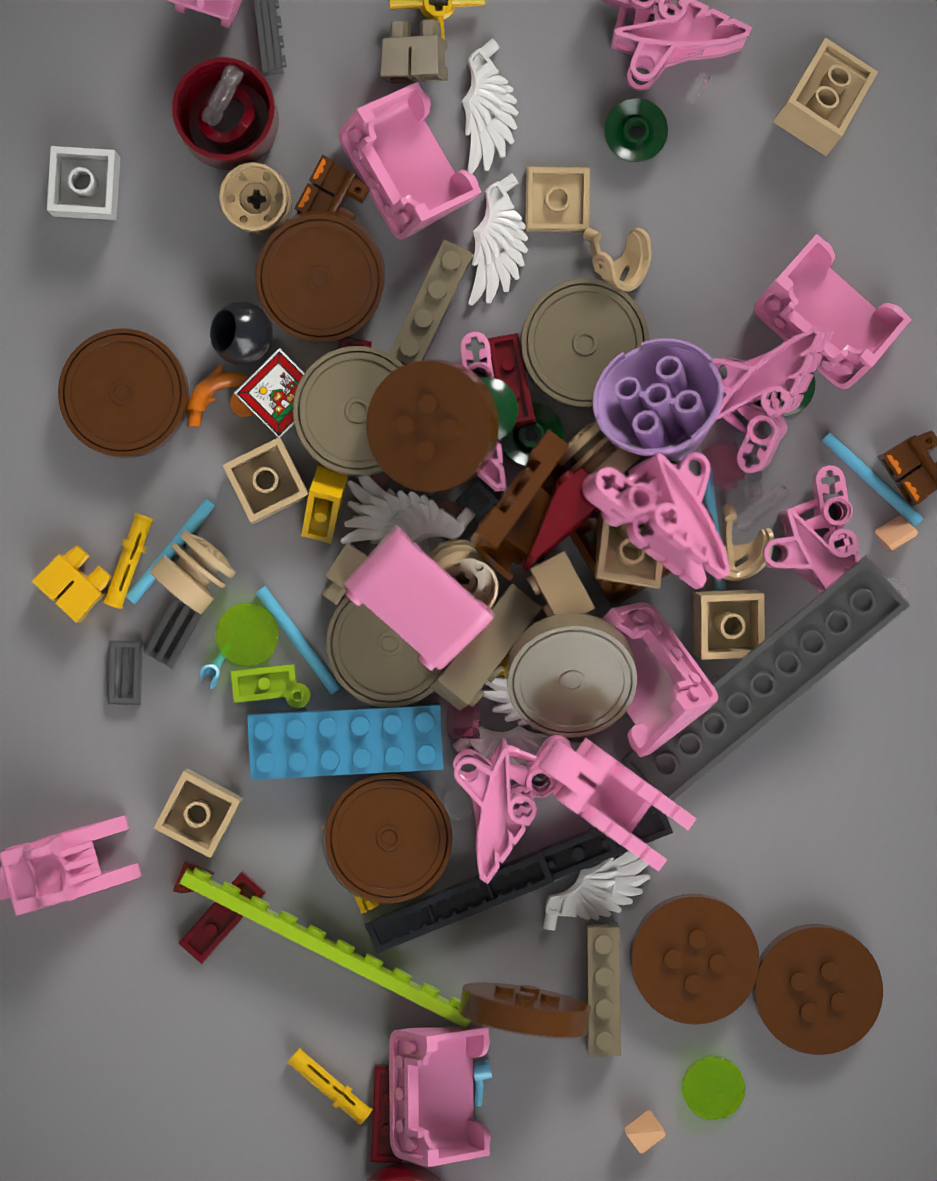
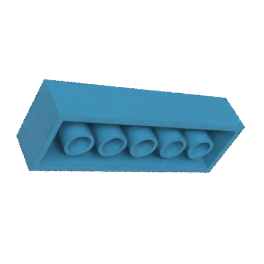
(345, 741)

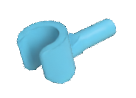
(213, 670)
(482, 1071)

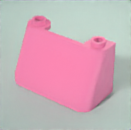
(404, 162)
(816, 296)
(418, 599)
(669, 681)
(435, 1094)

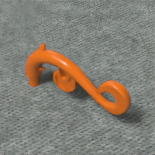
(205, 389)

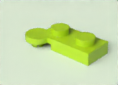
(269, 684)

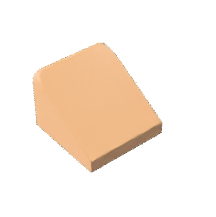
(895, 533)

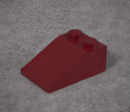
(563, 515)

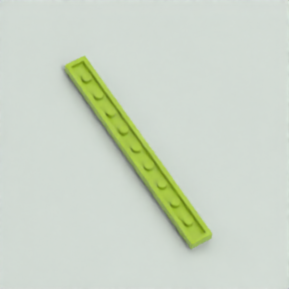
(315, 940)

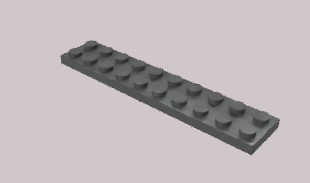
(775, 676)

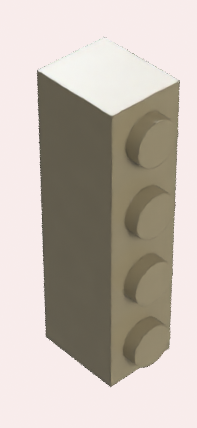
(431, 303)
(480, 660)
(603, 988)

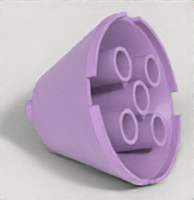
(659, 398)

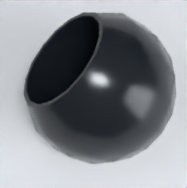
(241, 333)

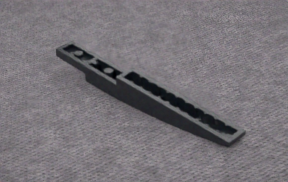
(509, 882)

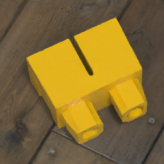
(66, 573)

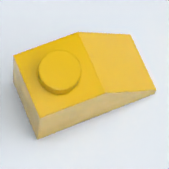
(324, 505)

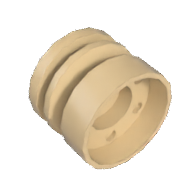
(243, 185)
(595, 451)
(193, 571)
(477, 574)

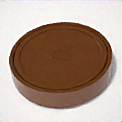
(320, 276)
(123, 393)
(432, 425)
(387, 838)
(694, 959)
(818, 989)
(524, 1010)

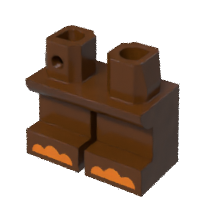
(336, 181)
(906, 456)

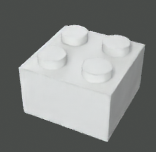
(83, 183)

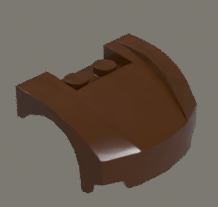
(513, 523)

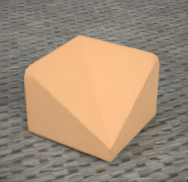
(645, 1131)

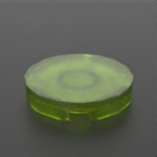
(247, 634)
(713, 1087)

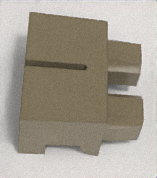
(415, 57)
(341, 570)

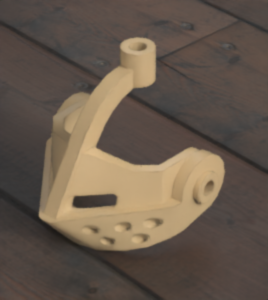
(635, 257)
(753, 550)

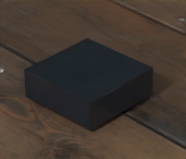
(478, 499)

